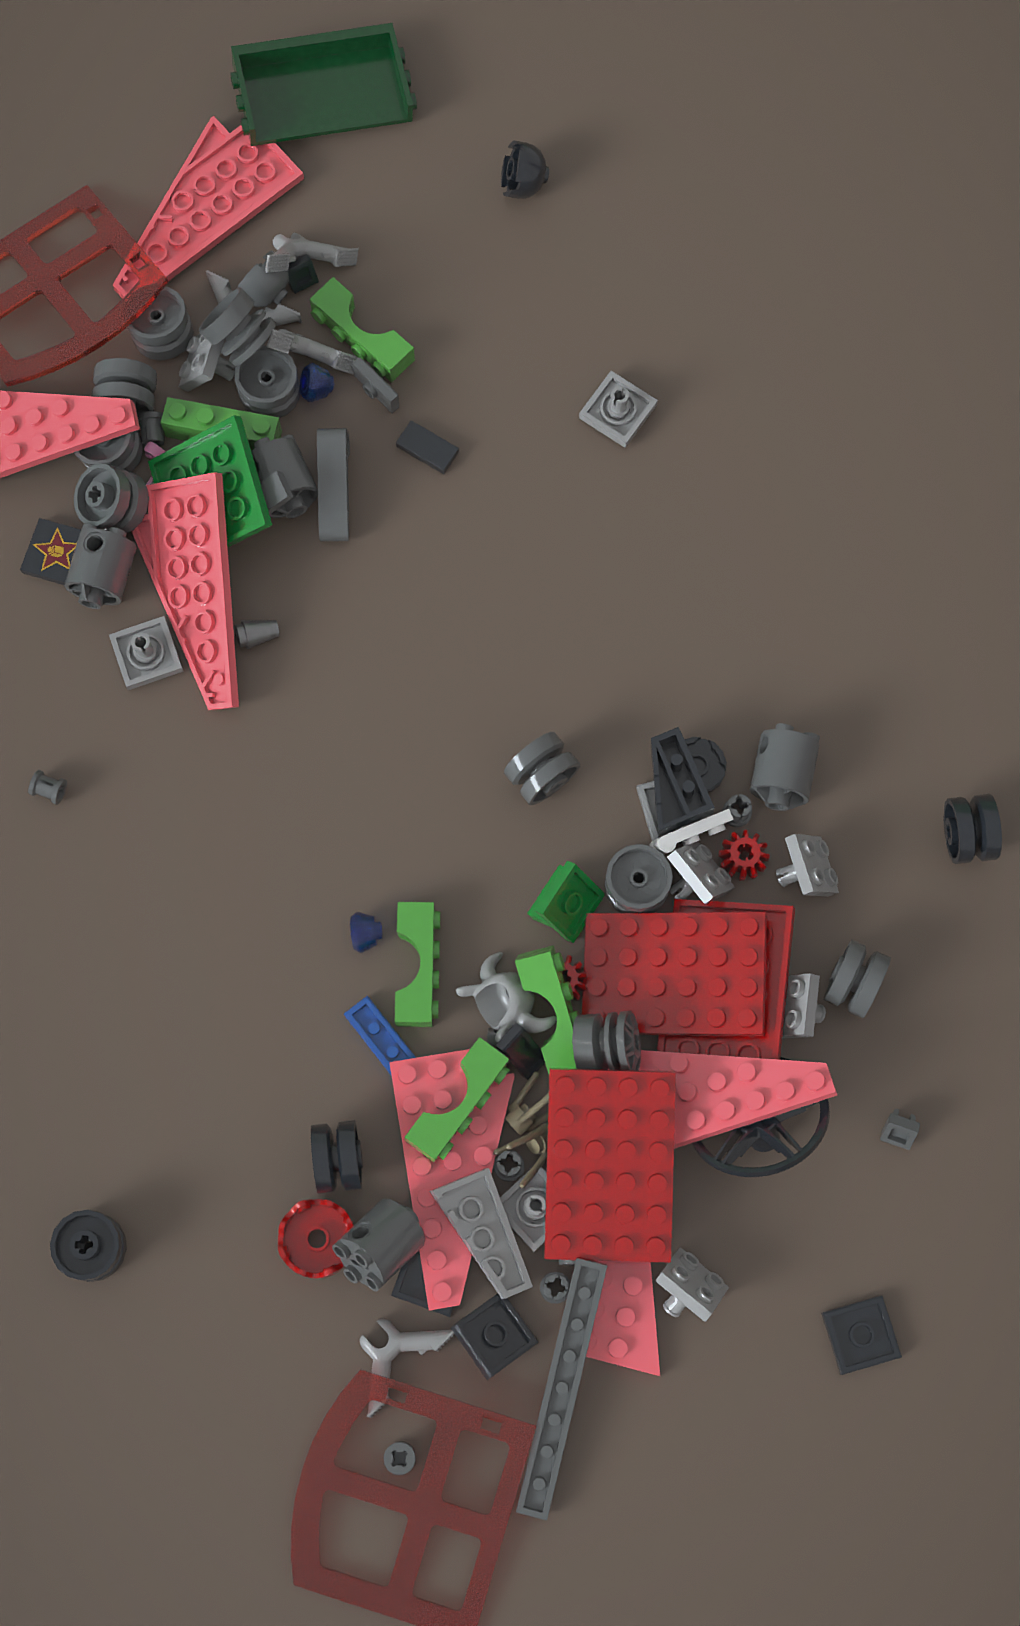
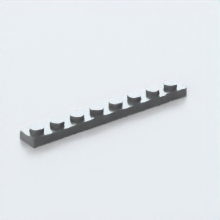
(561, 1389)

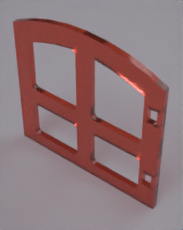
(46, 279)
(422, 1506)

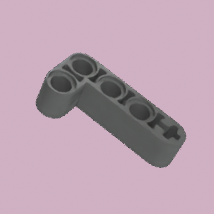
(333, 484)

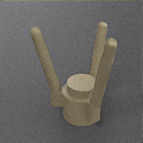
(523, 1117)
(536, 1143)

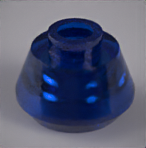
(315, 382)
(365, 931)

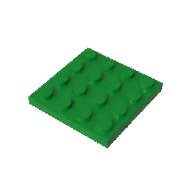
(228, 452)

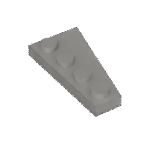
(483, 1226)

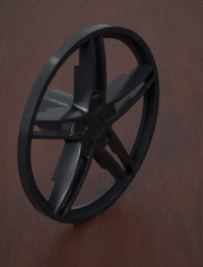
(764, 1137)

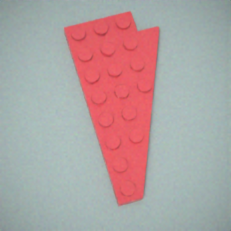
(211, 198)
(54, 425)
(189, 564)
(436, 1087)
(732, 1092)

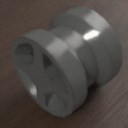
(404, 1455)

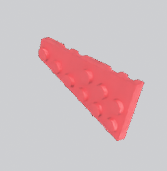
(625, 1318)

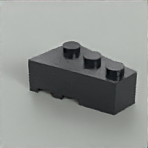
(677, 784)

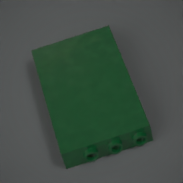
(321, 84)

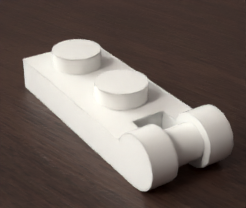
(689, 833)

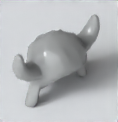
(504, 1000)

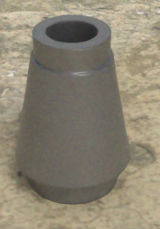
(255, 632)

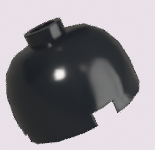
(523, 170)

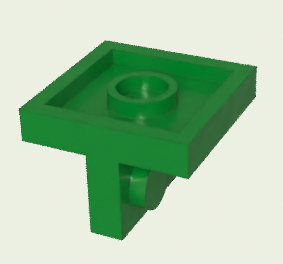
(566, 901)

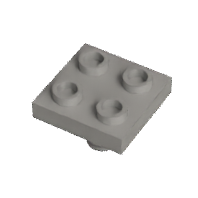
(202, 363)
(618, 409)
(146, 653)
(809, 866)
(699, 874)
(802, 1006)
(527, 1209)
(690, 1286)

